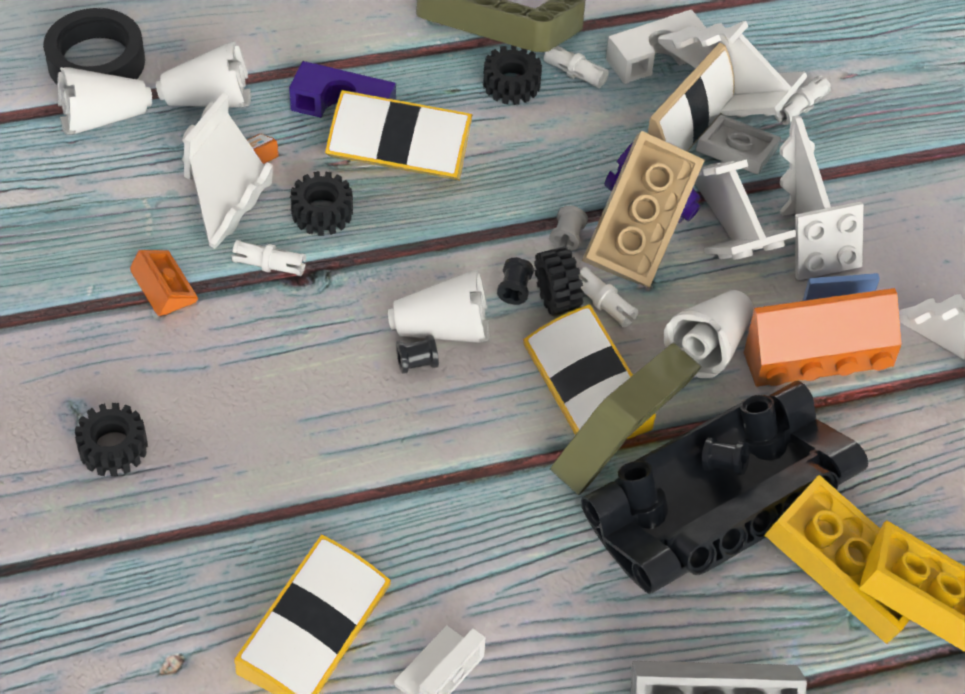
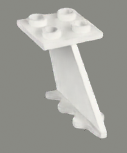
(756, 83)
(223, 169)
(732, 207)
(826, 236)
(939, 322)

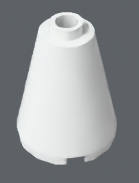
(206, 78)
(98, 99)
(444, 310)
(711, 330)

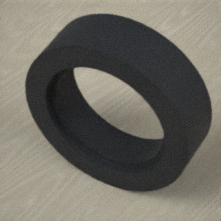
(92, 24)

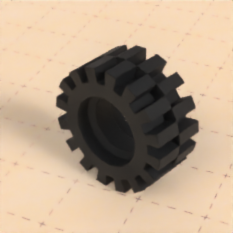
(512, 87)
(321, 189)
(559, 280)
(106, 422)

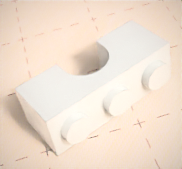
(634, 50)

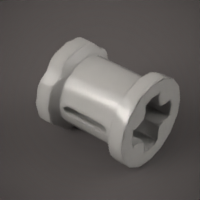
(570, 222)

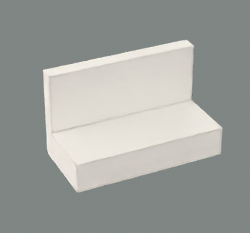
(442, 663)

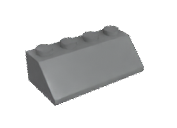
(715, 678)

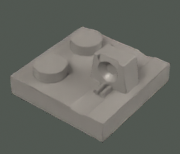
(737, 141)

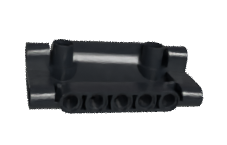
(679, 519)

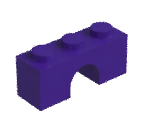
(320, 86)

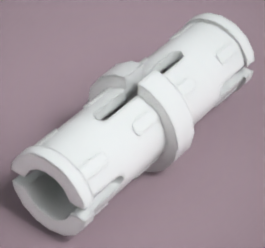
(577, 66)
(803, 99)
(269, 257)
(606, 298)

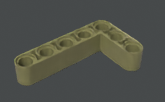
(509, 22)
(622, 415)

